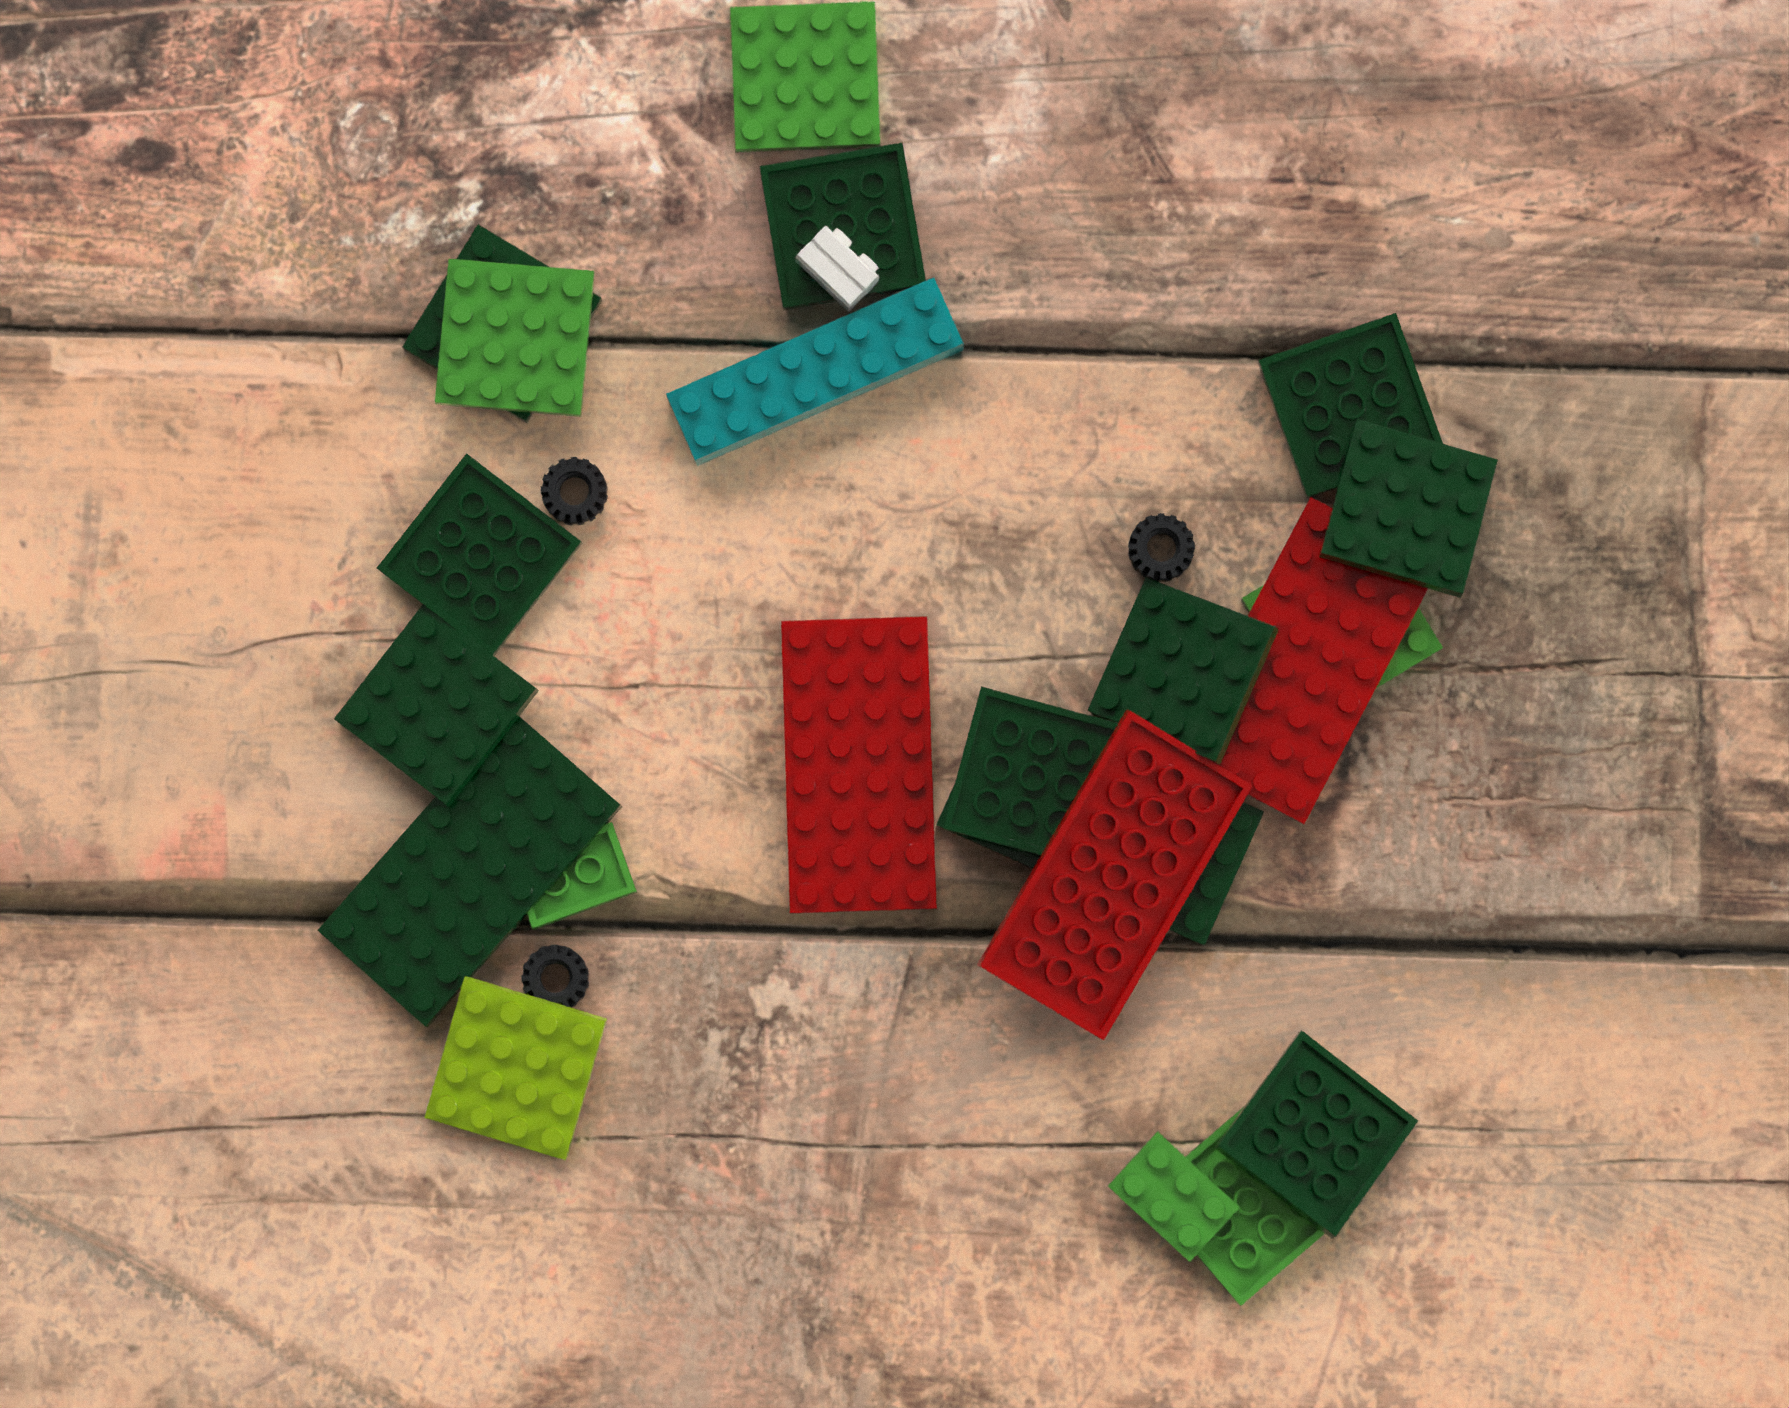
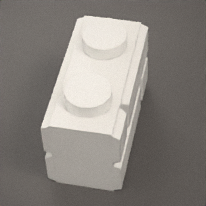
(838, 267)

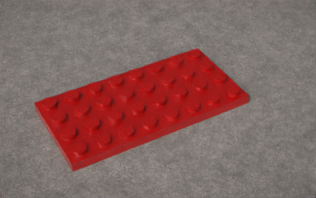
(1321, 671)
(858, 765)
(1114, 875)

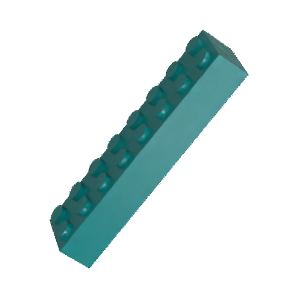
(815, 371)

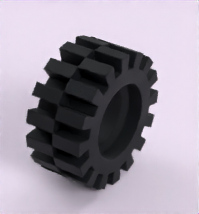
(574, 469)
(1161, 525)
(556, 955)

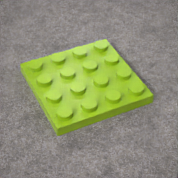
(515, 1068)

